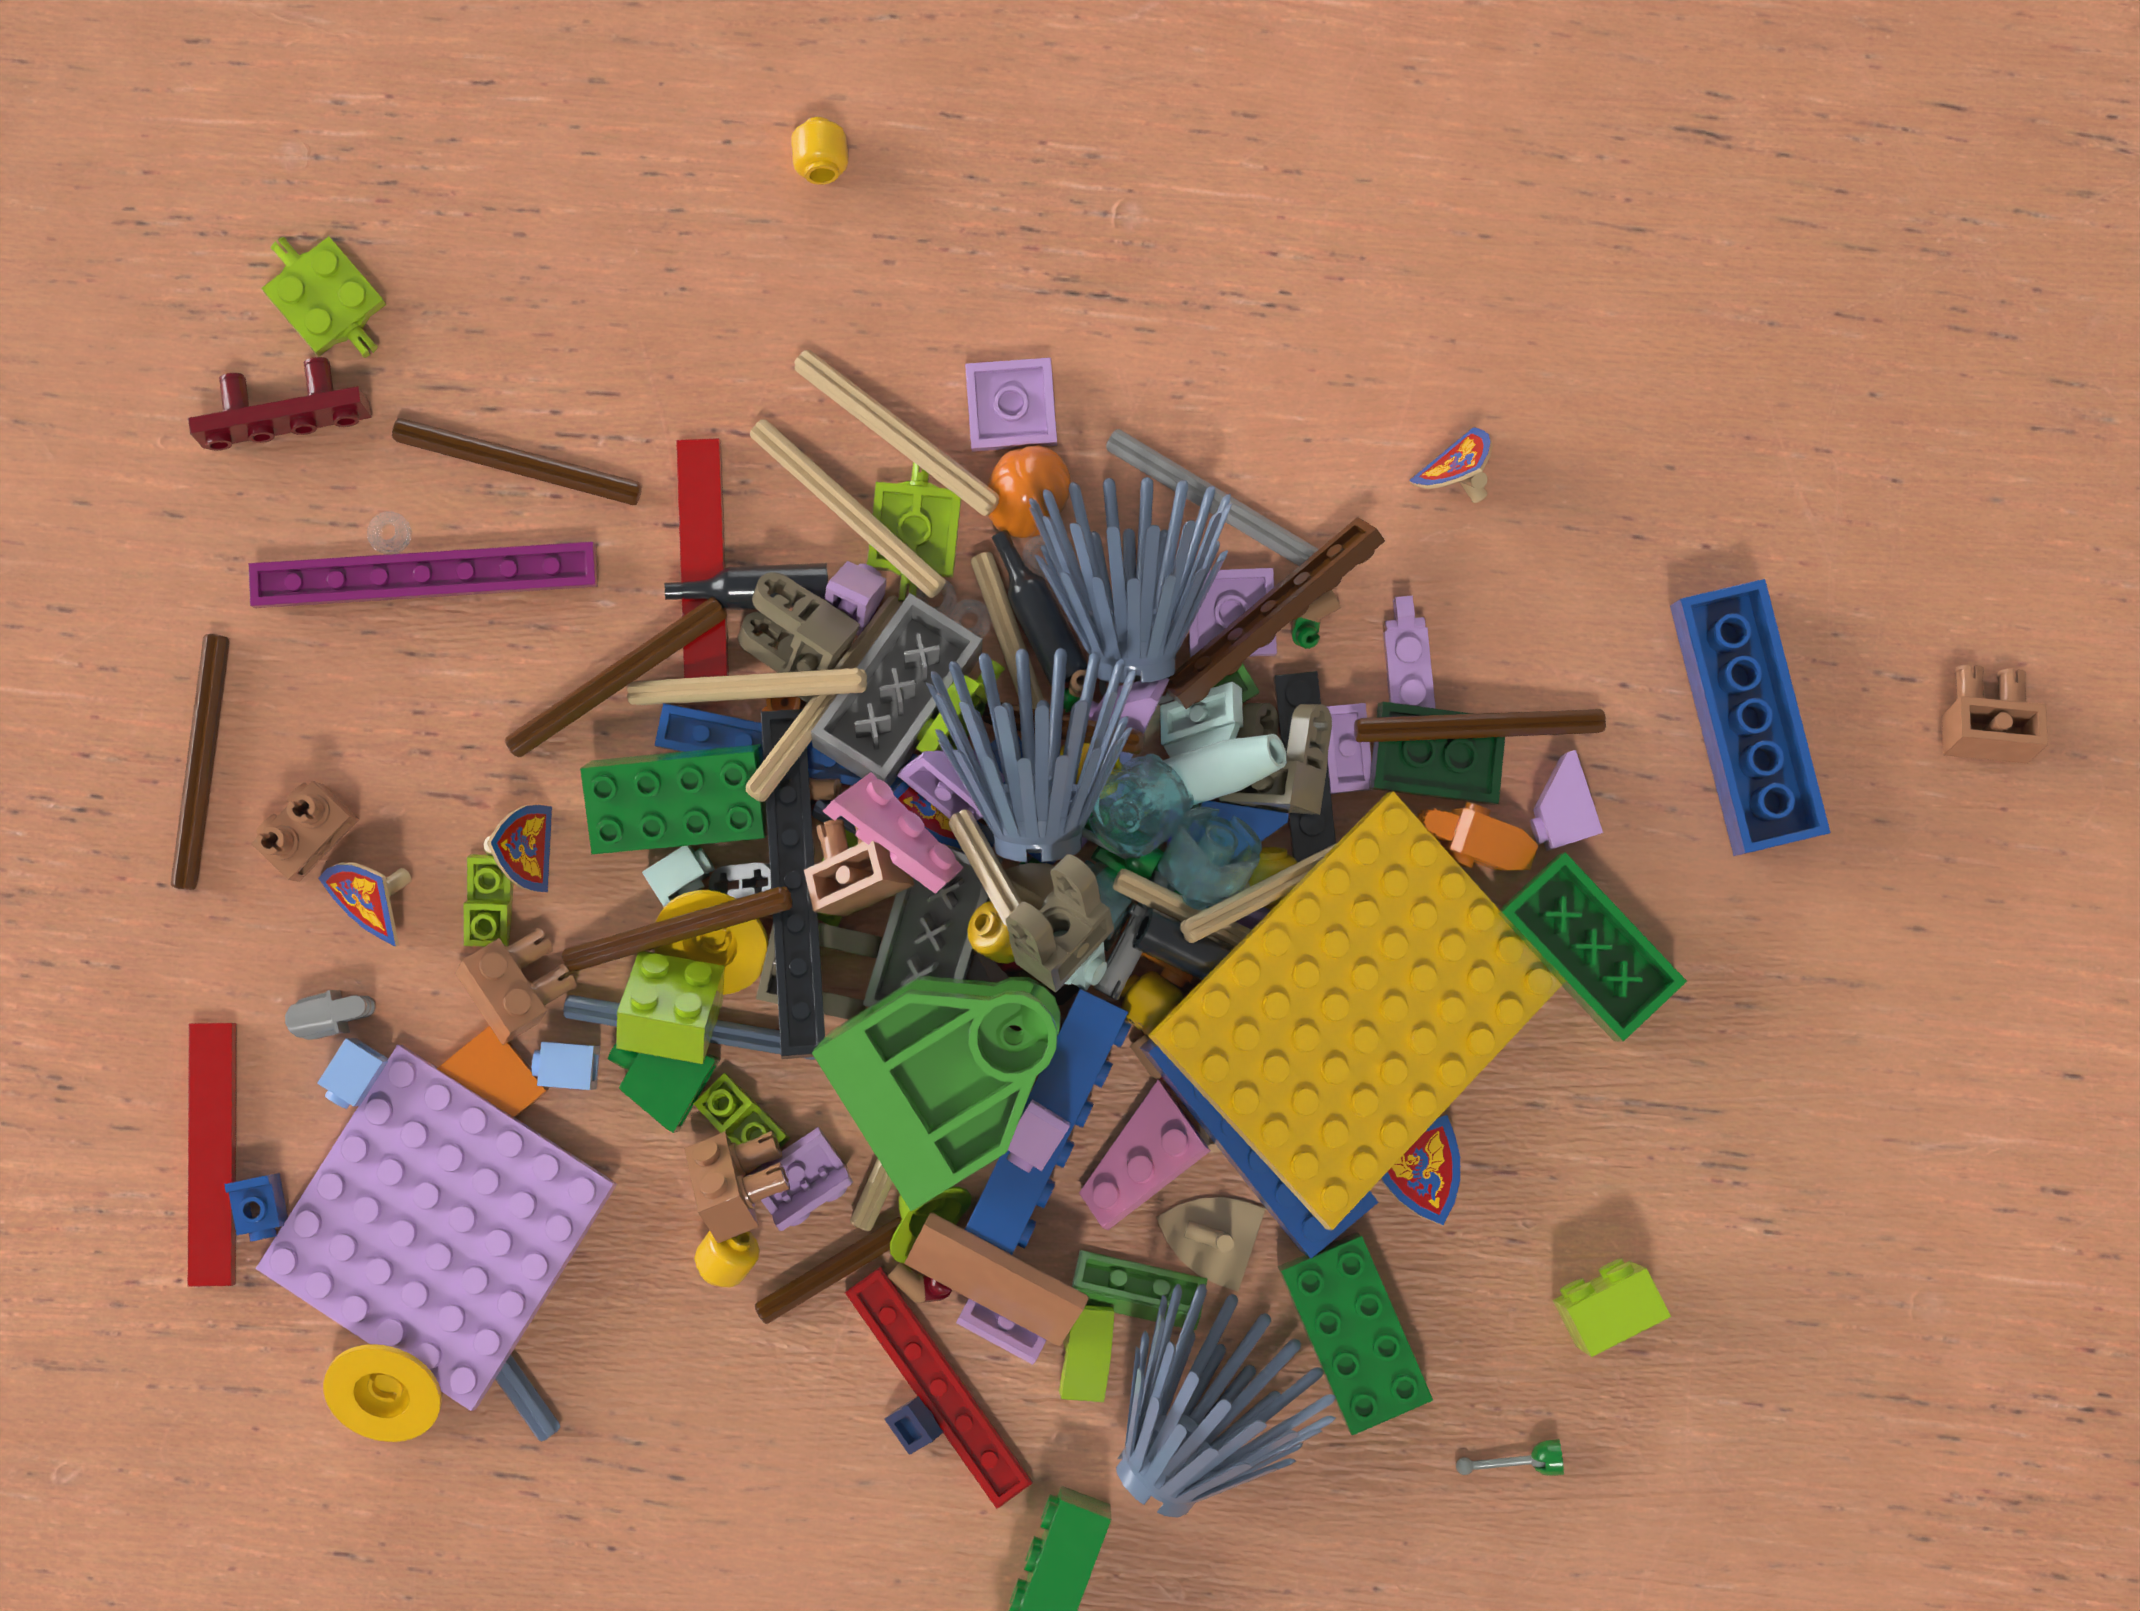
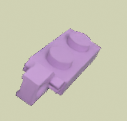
(1408, 656)

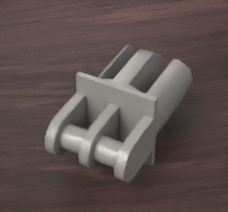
(326, 1014)

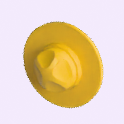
(737, 947)
(382, 1393)

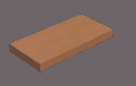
(996, 1279)

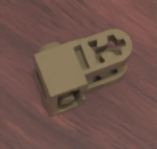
(809, 636)
(1302, 780)
(1070, 907)
(832, 938)

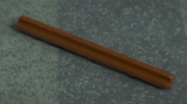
(516, 461)
(615, 677)
(1479, 725)
(199, 762)
(678, 928)

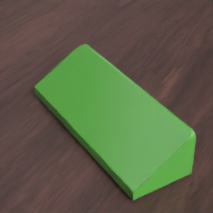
(1133, 1286)

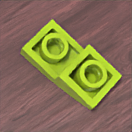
(488, 902)
(737, 1113)
(1088, 1355)

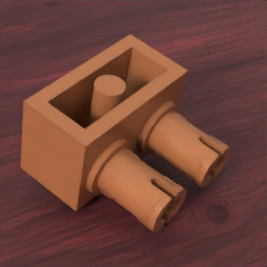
(1992, 727)
(304, 830)
(852, 876)
(502, 991)
(720, 1182)

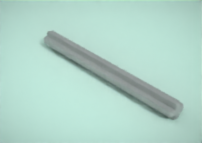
(1240, 515)

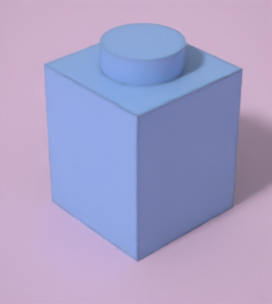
(566, 1065)
(352, 1073)

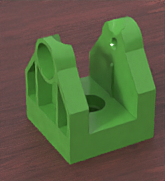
(941, 1074)

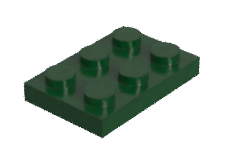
(1440, 767)

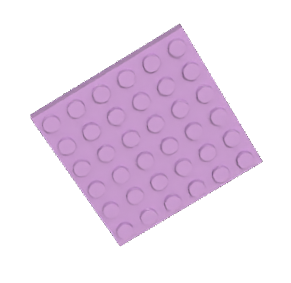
(436, 1225)

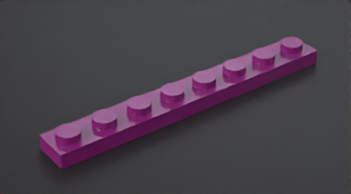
(423, 575)

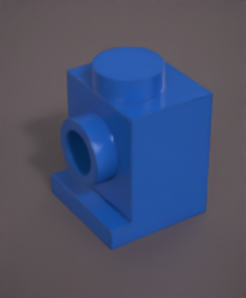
(269, 1195)

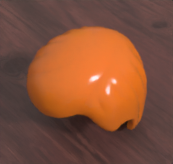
(1025, 476)

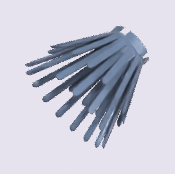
(1149, 603)
(1039, 802)
(1178, 1452)

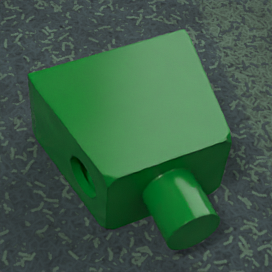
(663, 1085)

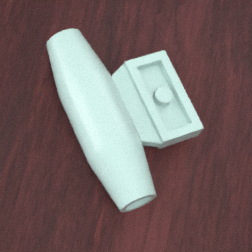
(1206, 748)

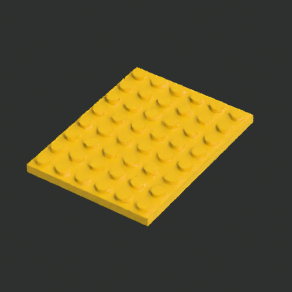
(1356, 1010)

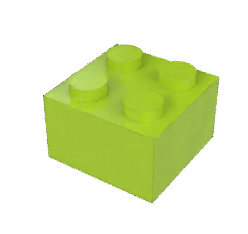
(670, 1007)
(1610, 1306)

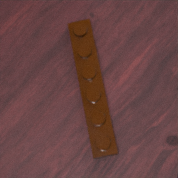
(1273, 611)

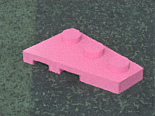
(888, 822)
(1144, 1158)

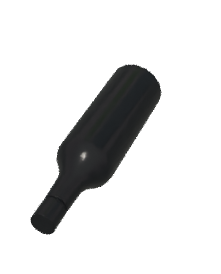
(736, 585)
(1038, 612)
(1162, 939)

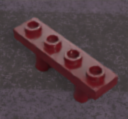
(297, 415)

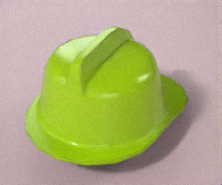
(948, 1205)

